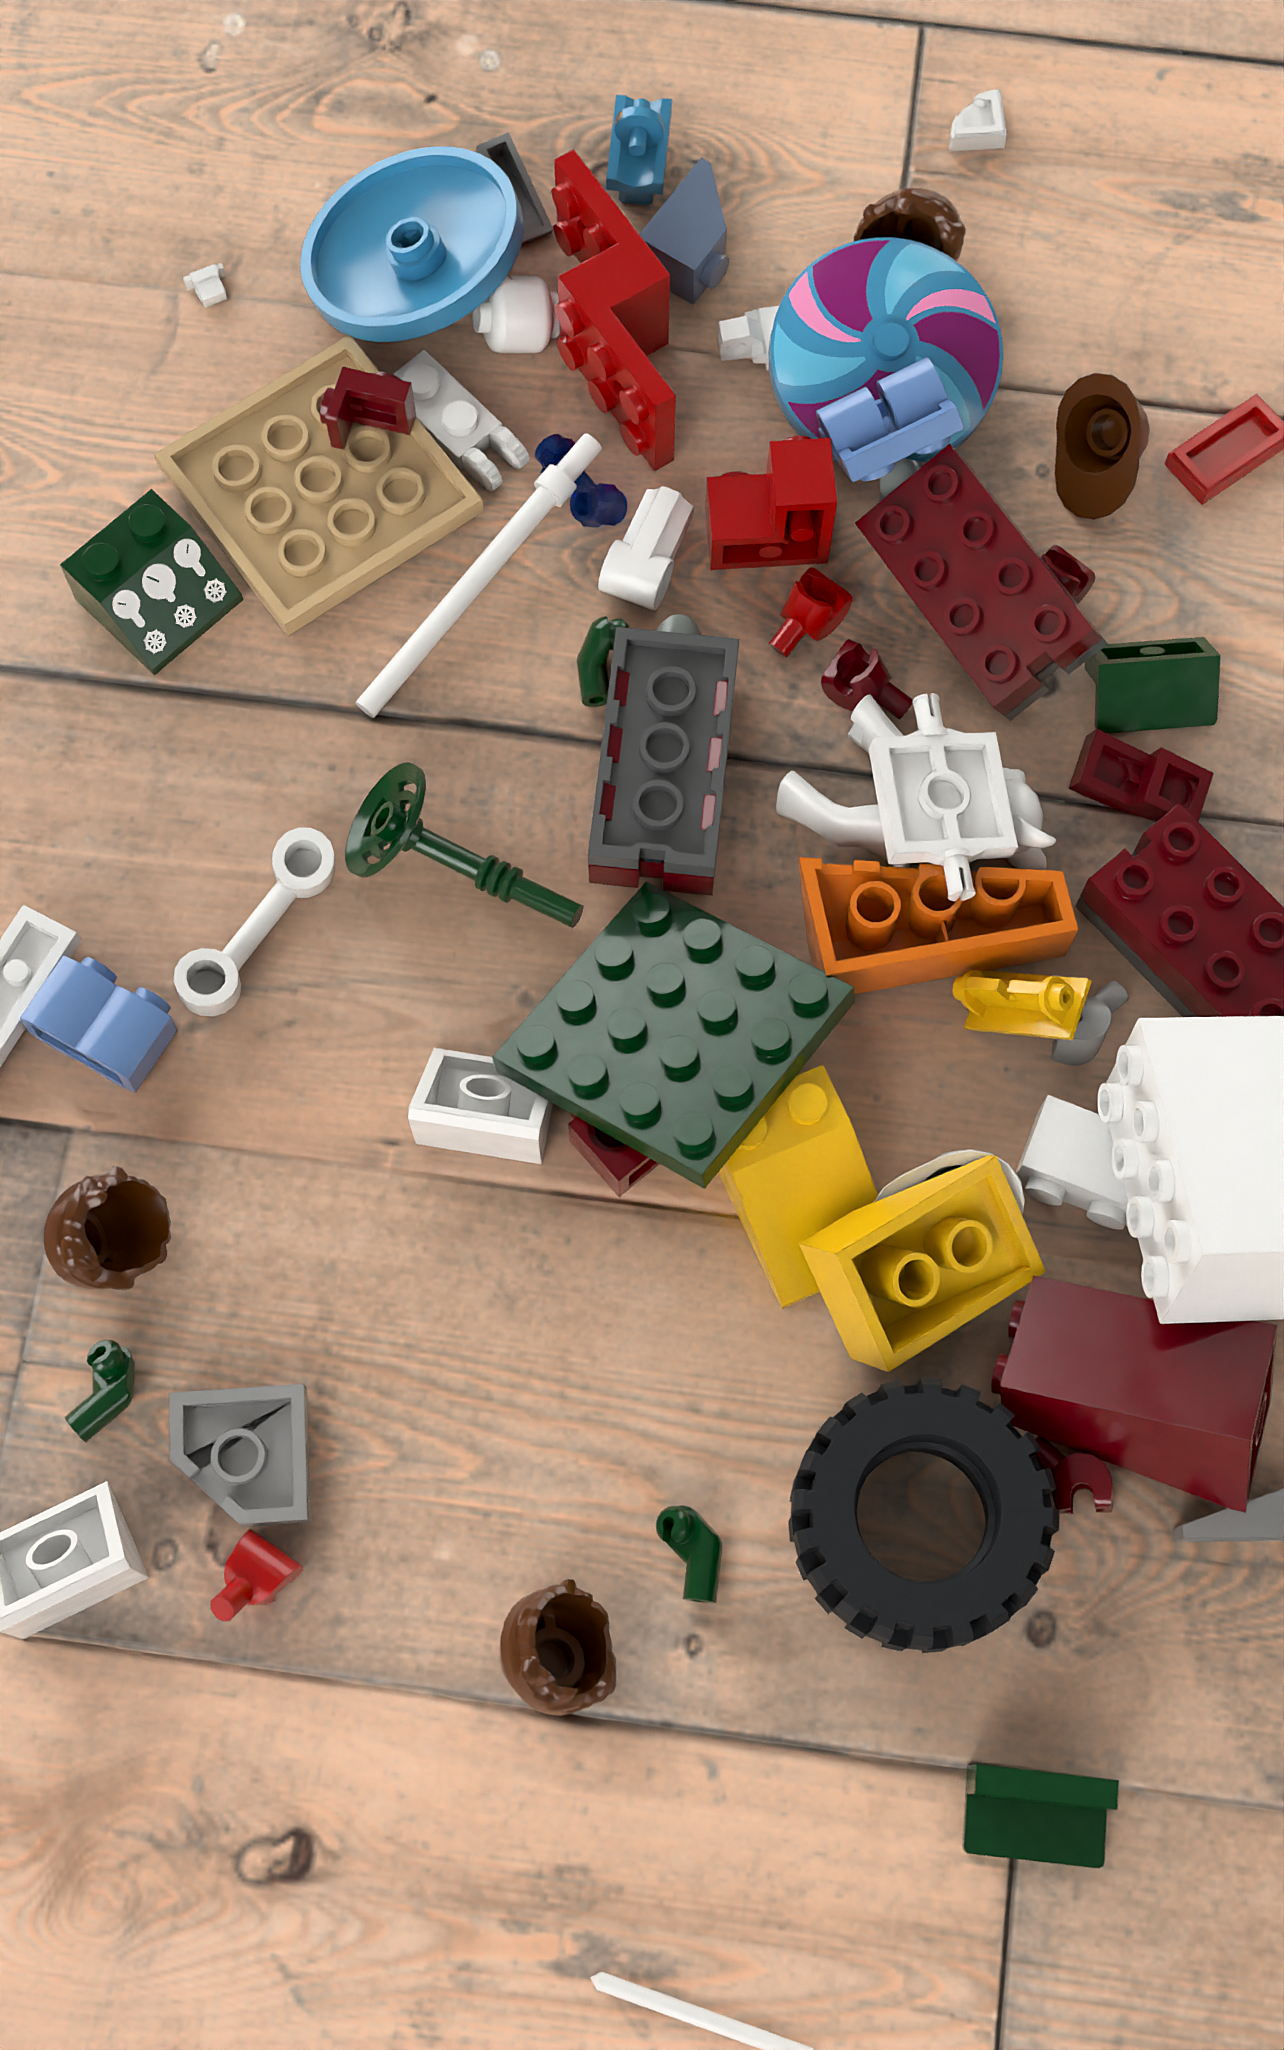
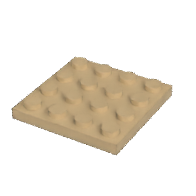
(307, 516)

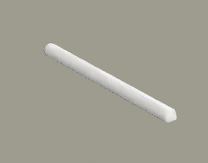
(693, 2014)

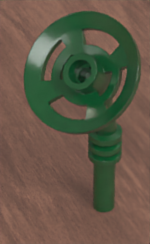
(390, 823)

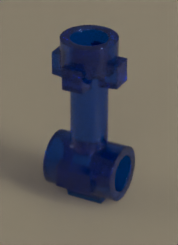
(589, 503)

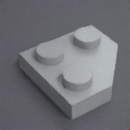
(246, 1450)

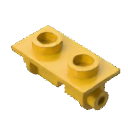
(1022, 1003)

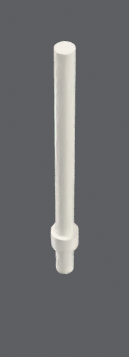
(552, 489)

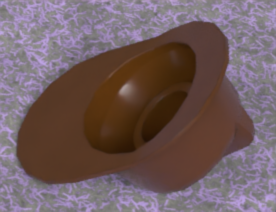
(1098, 445)

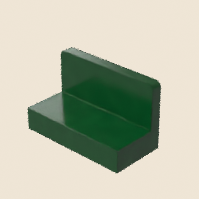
(1155, 685)
(1037, 1815)

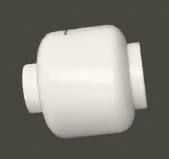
(518, 316)

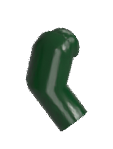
(593, 660)
(111, 1389)
(697, 1546)

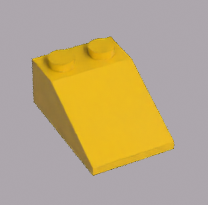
(797, 1178)
(922, 1262)

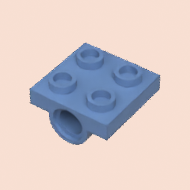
(905, 420)

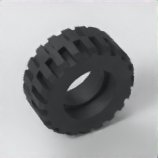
(997, 1463)

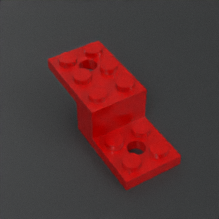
(613, 311)

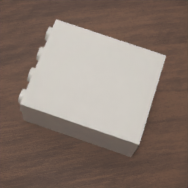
(1203, 1162)

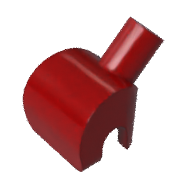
(813, 609)
(253, 1576)

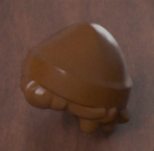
(915, 216)
(107, 1231)
(558, 1650)

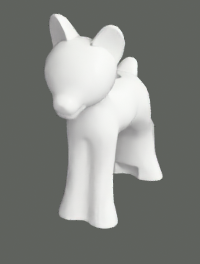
(862, 824)

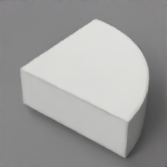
(980, 124)

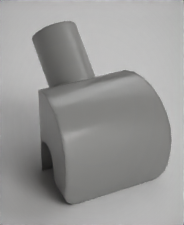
(1091, 1027)

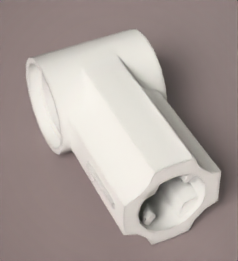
(644, 562)

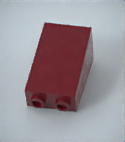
(1137, 1392)

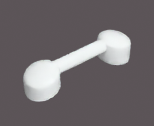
(210, 978)

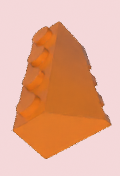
(900, 928)

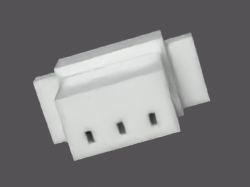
(207, 284)

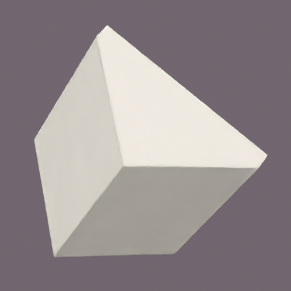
(477, 1109)
(65, 1562)

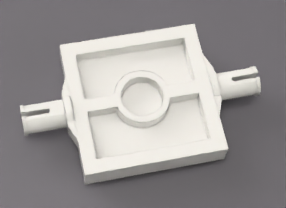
(942, 797)

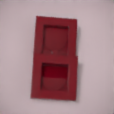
(1138, 780)

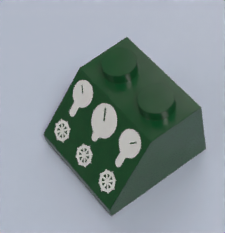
(151, 582)

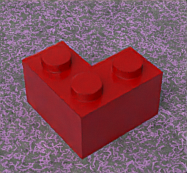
(777, 514)

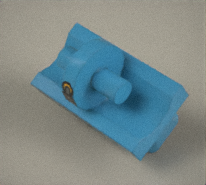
(638, 148)

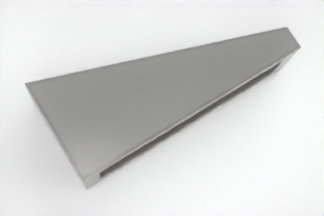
(505, 155)
(1260, 1523)

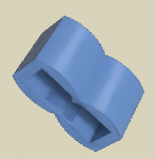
(100, 1022)

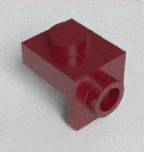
(367, 399)

